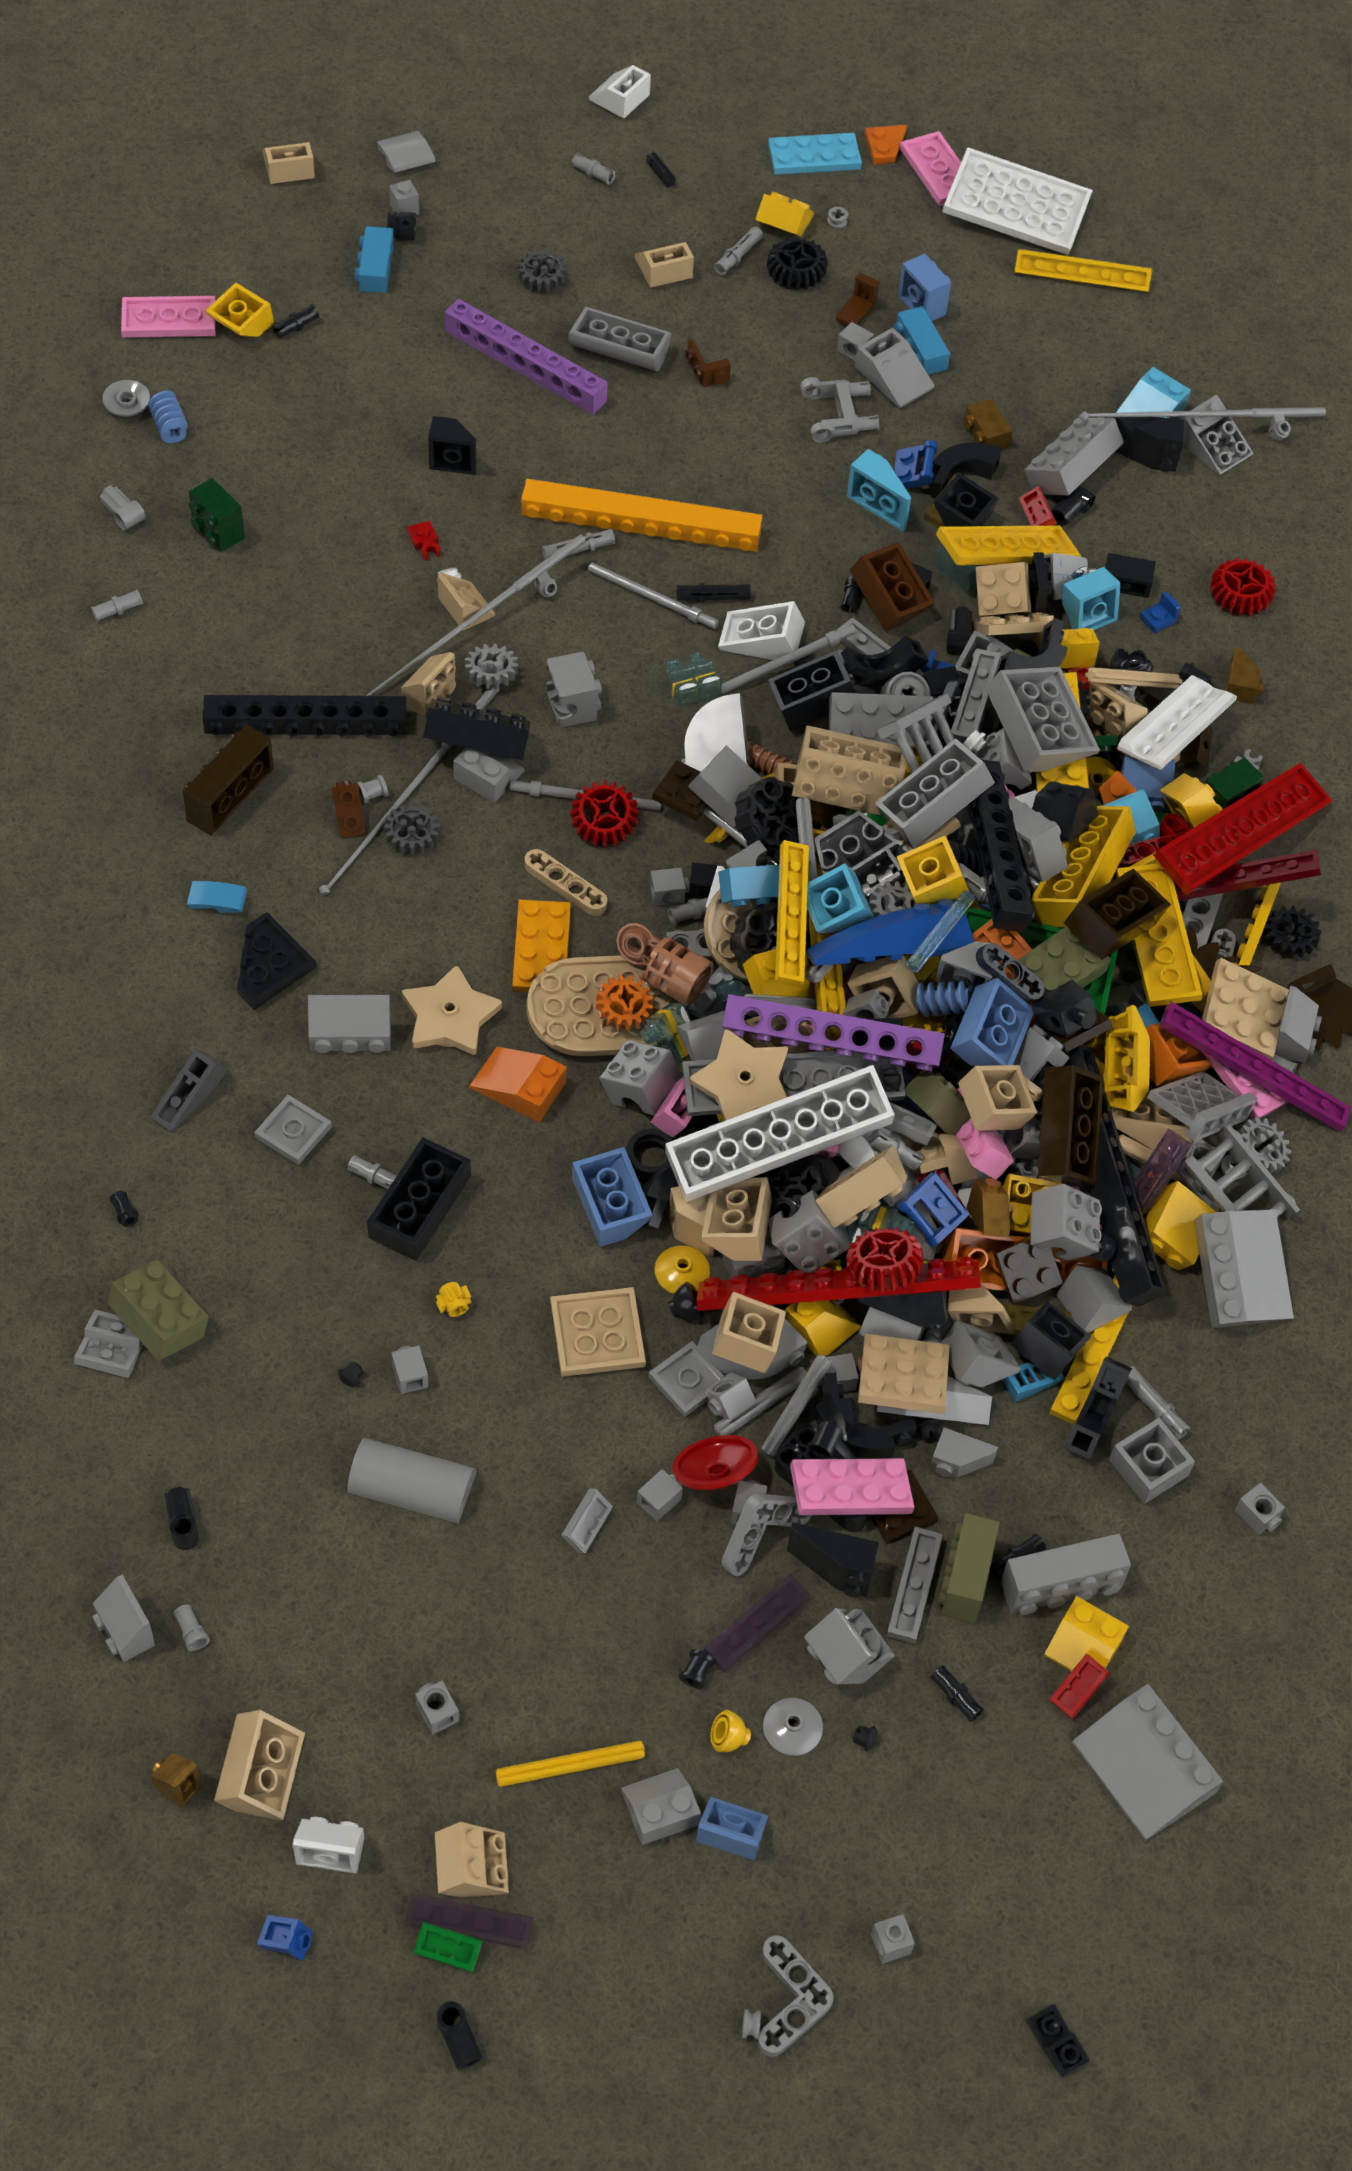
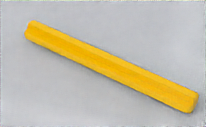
(570, 1763)

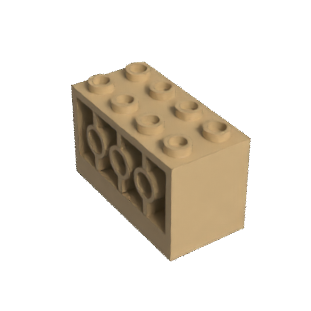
(846, 769)

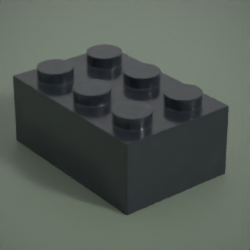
(807, 689)

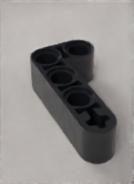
(796, 1450)

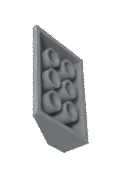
(1041, 717)
(1243, 1267)
(1147, 1762)

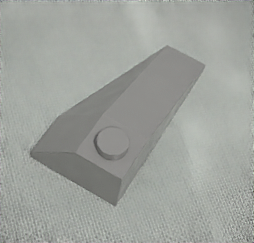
(962, 1405)

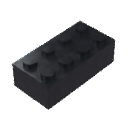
(477, 728)
(419, 1198)

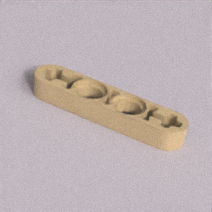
(568, 880)

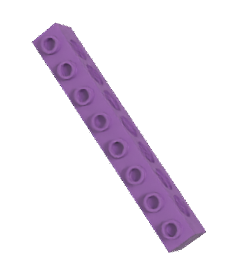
(526, 356)
(930, 1041)

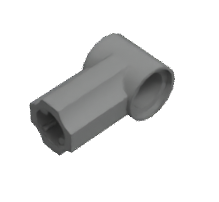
(124, 511)

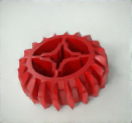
(1242, 586)
(591, 800)
(885, 1259)

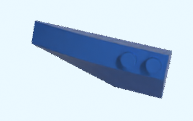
(891, 936)

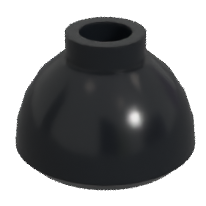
(685, 1302)

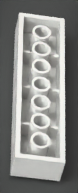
(779, 1133)

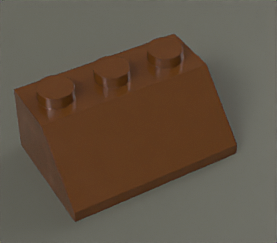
(891, 586)

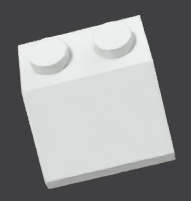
(328, 1845)

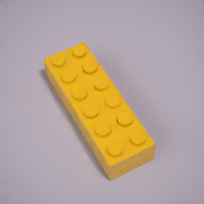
(1091, 865)

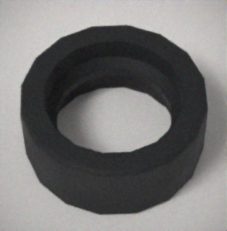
(641, 1139)

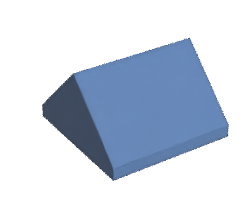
(731, 1828)

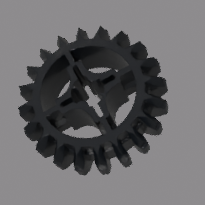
(797, 263)

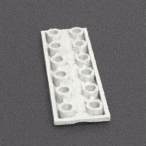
(1175, 722)

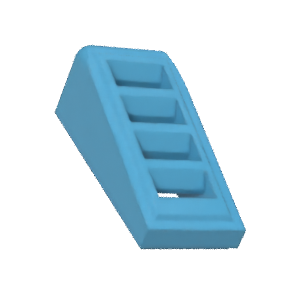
(1020, 1392)

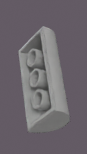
(620, 339)
(410, 1480)

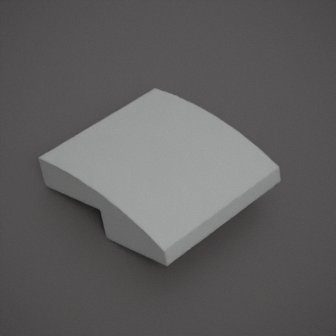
(406, 151)
(108, 1345)

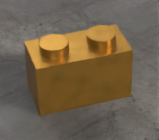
(987, 424)

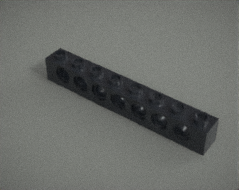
(306, 714)
(1000, 855)

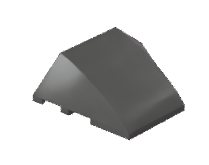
(864, 849)

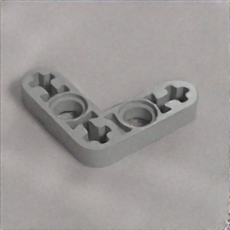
(740, 1551)
(803, 2002)

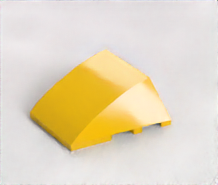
(1124, 1059)

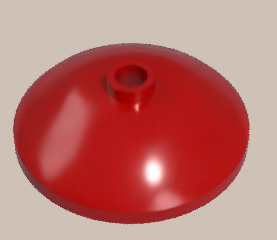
(715, 1462)

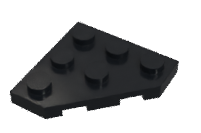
(270, 961)

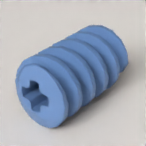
(168, 417)
(943, 1000)

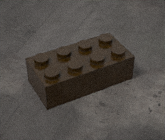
(228, 779)
(1117, 913)
(1070, 1126)

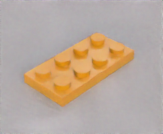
(540, 939)

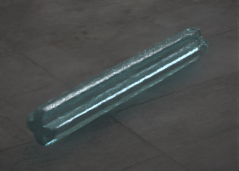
(940, 931)

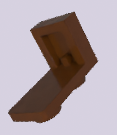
(861, 302)
(709, 373)
(348, 809)

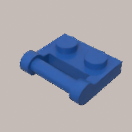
(908, 464)
(939, 1203)

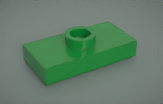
(448, 1946)

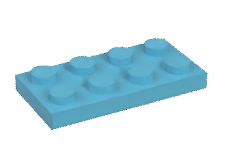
(814, 153)

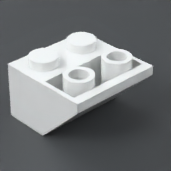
(623, 91)

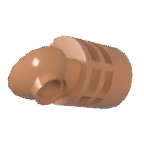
(669, 964)

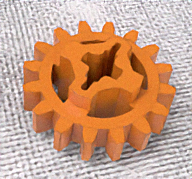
(616, 1009)

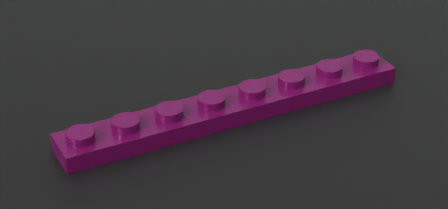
(1255, 1066)

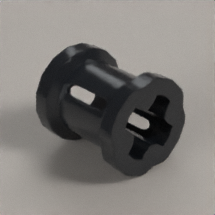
(696, 1669)

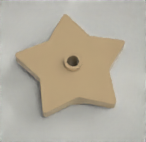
(449, 1012)
(737, 1061)

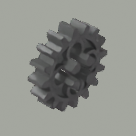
(548, 266)
(397, 834)

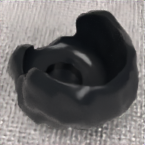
(1135, 661)

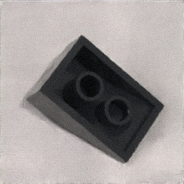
(1152, 441)
(920, 1309)
(836, 1557)

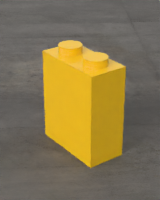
(1173, 1226)

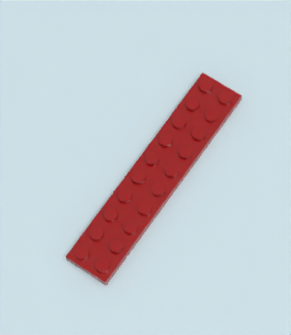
(1242, 828)
(833, 1285)

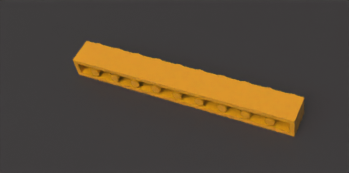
(641, 515)

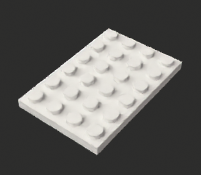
(1017, 201)

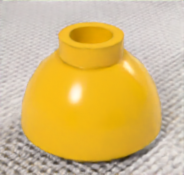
(729, 1732)

